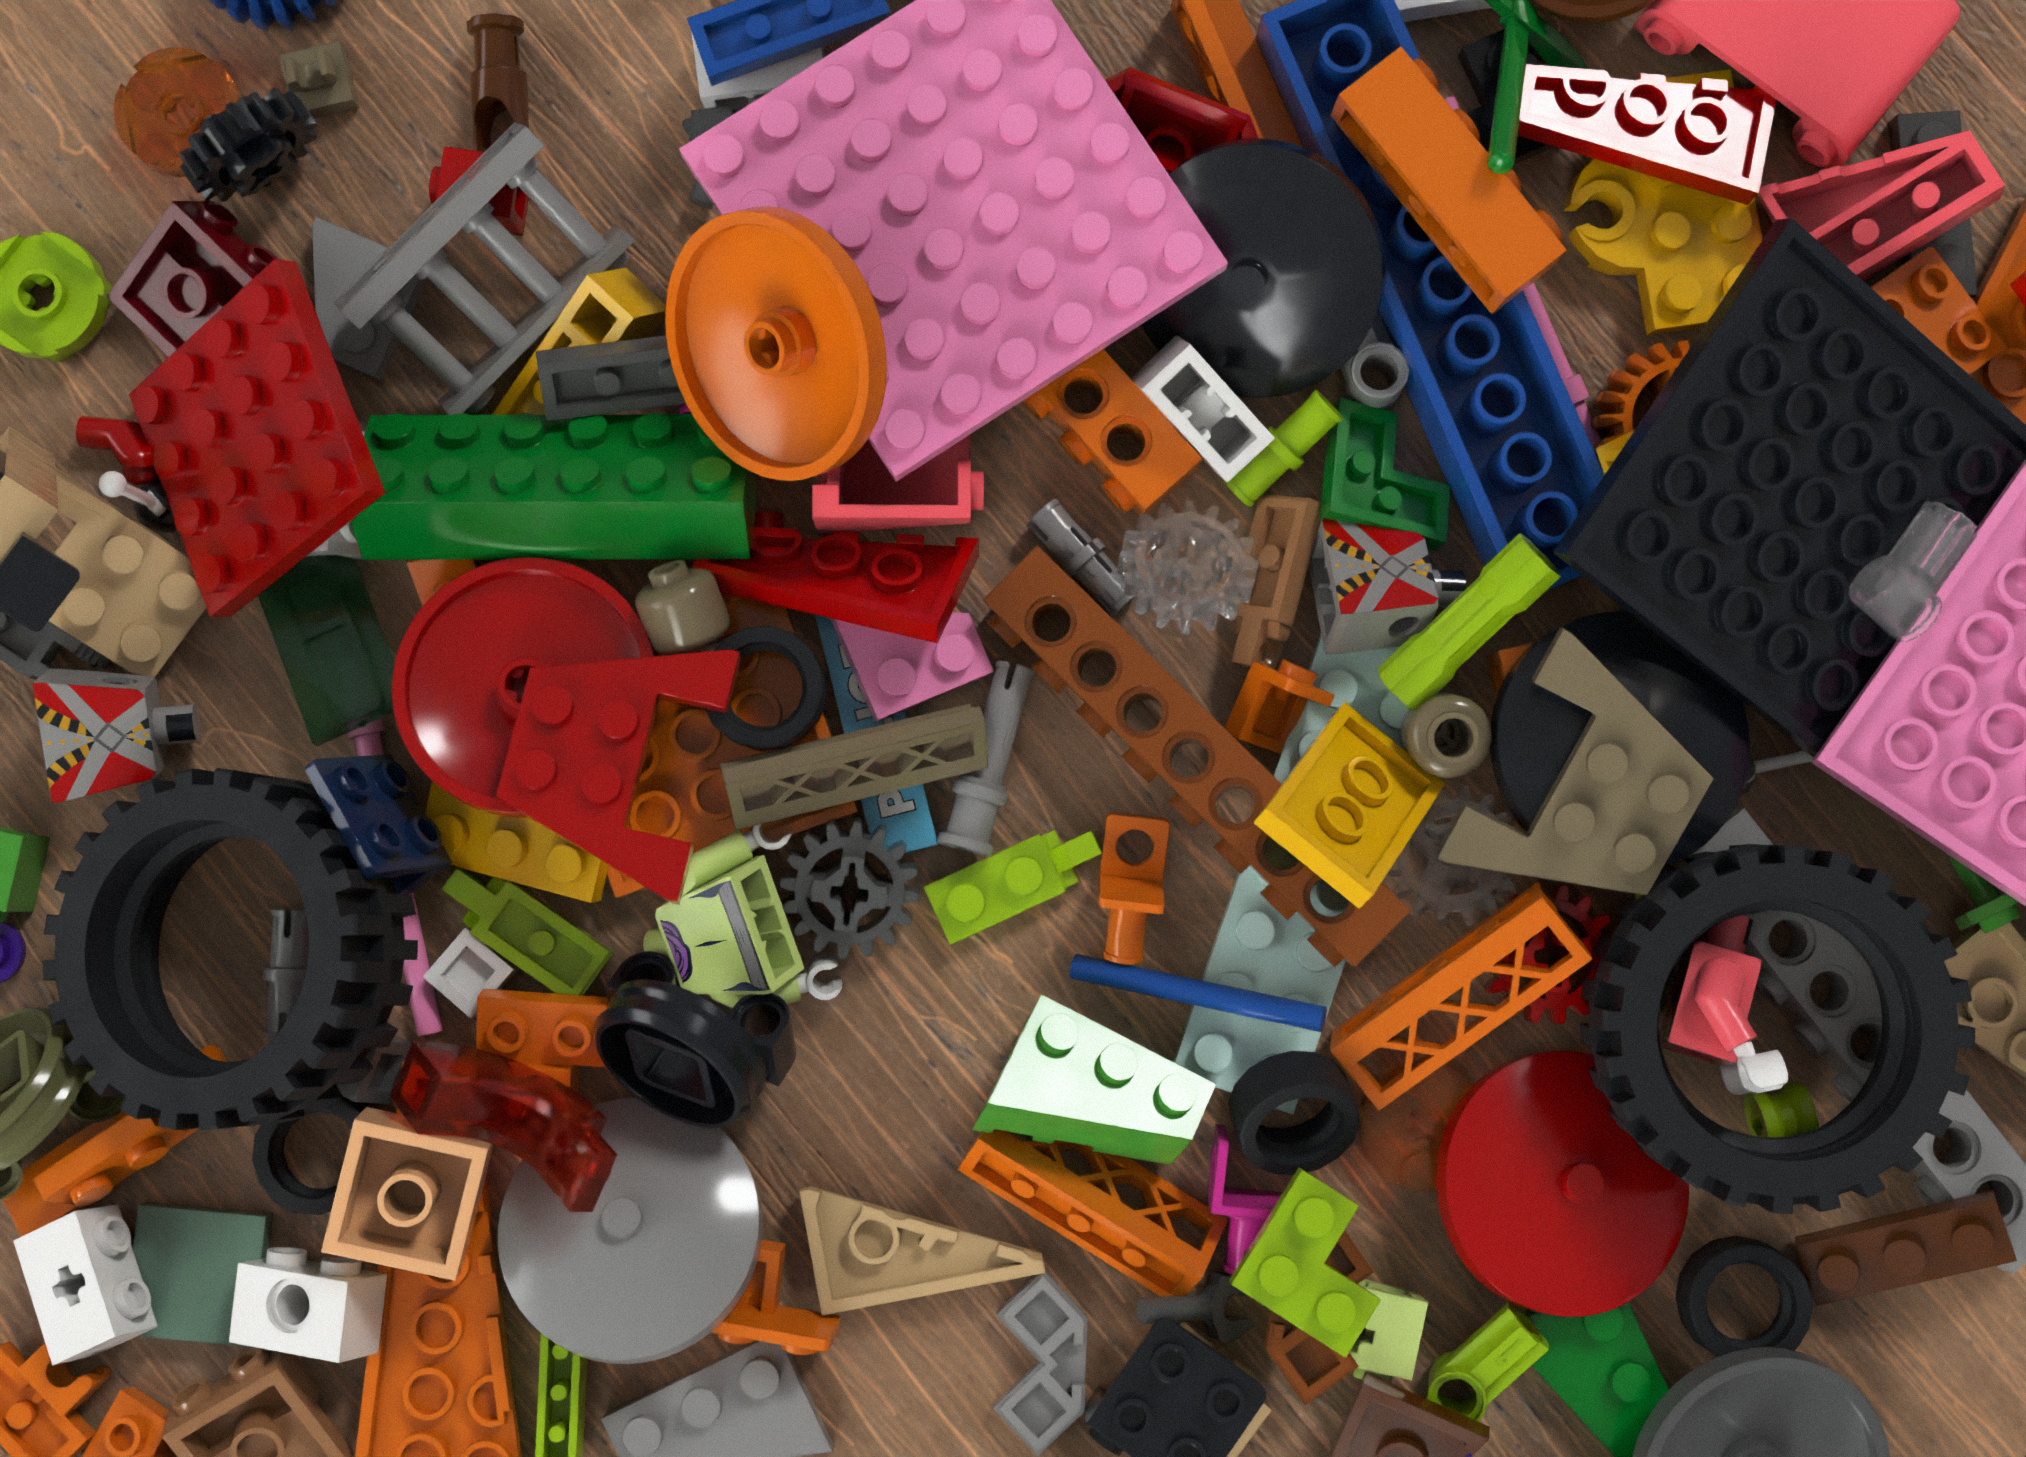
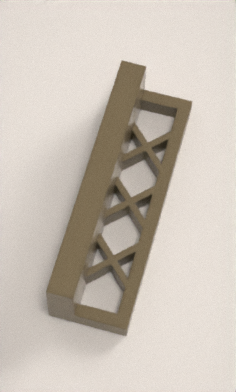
(855, 765)

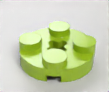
(78, 302)

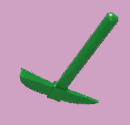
(1521, 27)

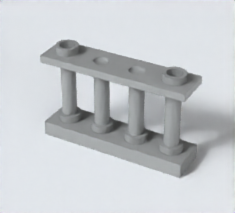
(422, 254)

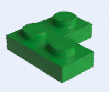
(1365, 488)

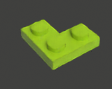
(1289, 1269)

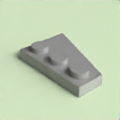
(730, 1407)

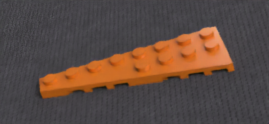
(442, 1362)

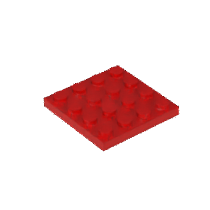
(255, 440)

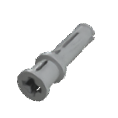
(981, 791)

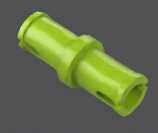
(1291, 442)

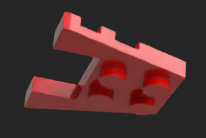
(584, 749)

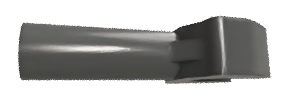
(1205, 1307)

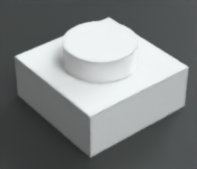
(467, 970)

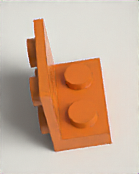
(1941, 310)

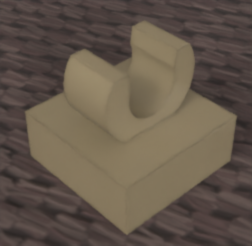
(321, 78)

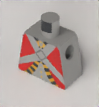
(1375, 586)
(106, 730)

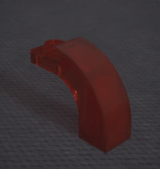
(511, 1106)

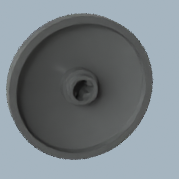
(1763, 1407)

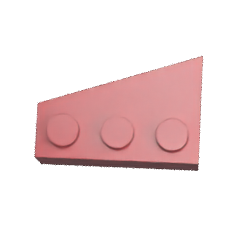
(1891, 203)

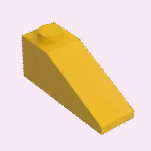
(602, 310)

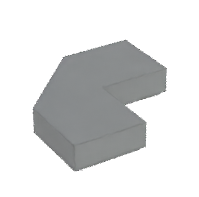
(1054, 1388)

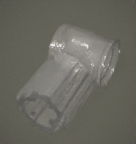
(1903, 586)

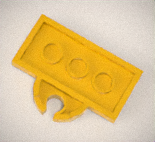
(1670, 236)

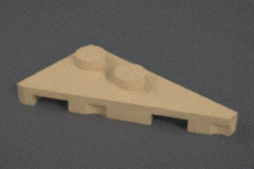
(885, 1256)

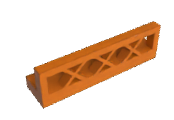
(1232, 64)
(1443, 976)
(1090, 1210)

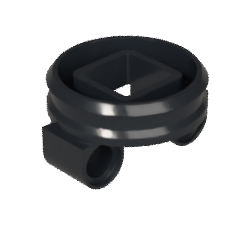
(732, 1056)

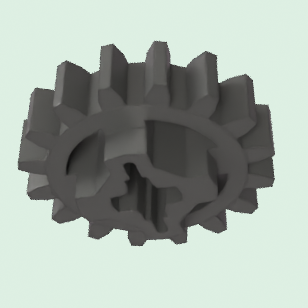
(875, 891)

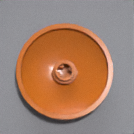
(775, 343)

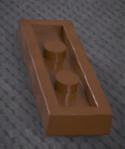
(1905, 1248)

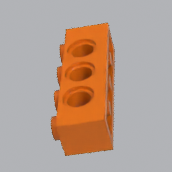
(1123, 408)

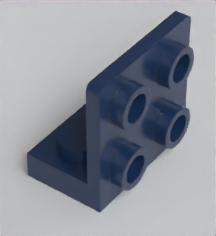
(380, 819)

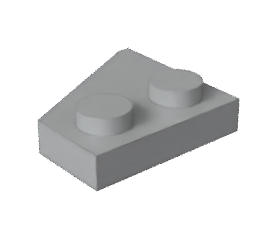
(337, 263)

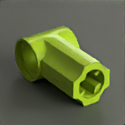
(1488, 1361)

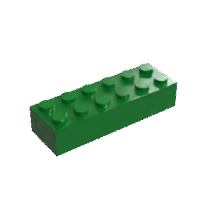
(553, 489)

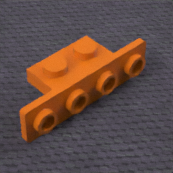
(91, 1165)
(763, 1319)

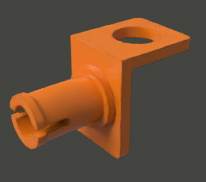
(1131, 888)

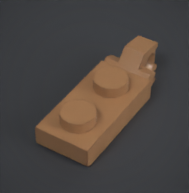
(1283, 544)

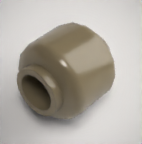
(682, 609)
(1467, 742)

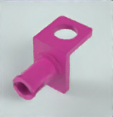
(1245, 1206)

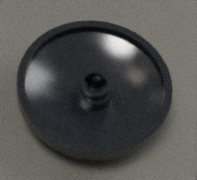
(1298, 270)
(1539, 729)

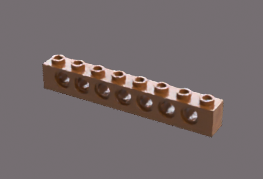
(1043, 587)

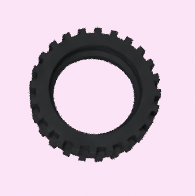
(111, 952)
(1913, 1056)

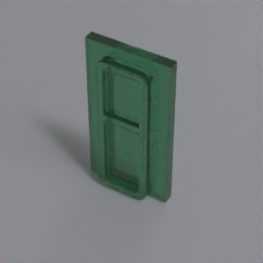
(330, 645)

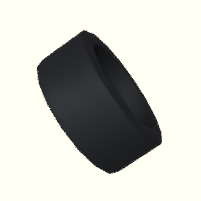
(813, 688)
(1285, 1079)
(273, 1169)
(1702, 1268)

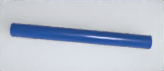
(1199, 993)

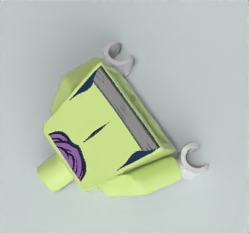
(733, 930)

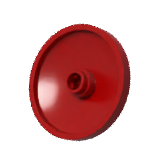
(471, 656)
(1552, 1193)

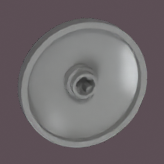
(656, 1254)

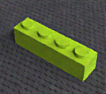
(560, 1402)

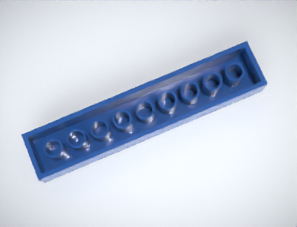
(1474, 376)

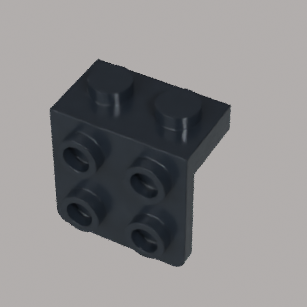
(1174, 1399)

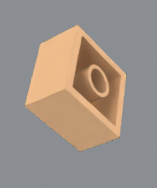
(406, 1196)

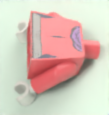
(1712, 1008)

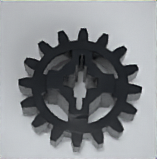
(248, 145)

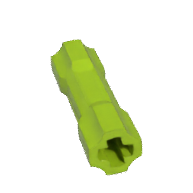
(1503, 589)

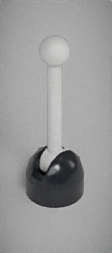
(149, 500)

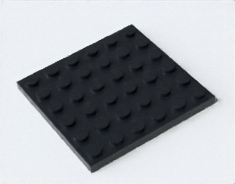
(1781, 471)

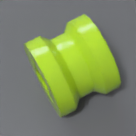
(1780, 1113)

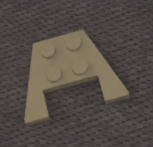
(1614, 801)

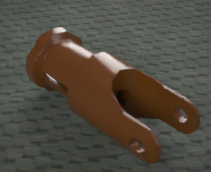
(497, 80)

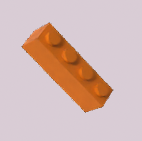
(1444, 181)

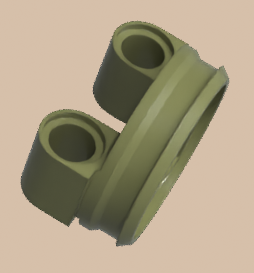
(46, 1092)

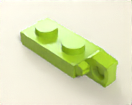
(1008, 883)
(530, 933)

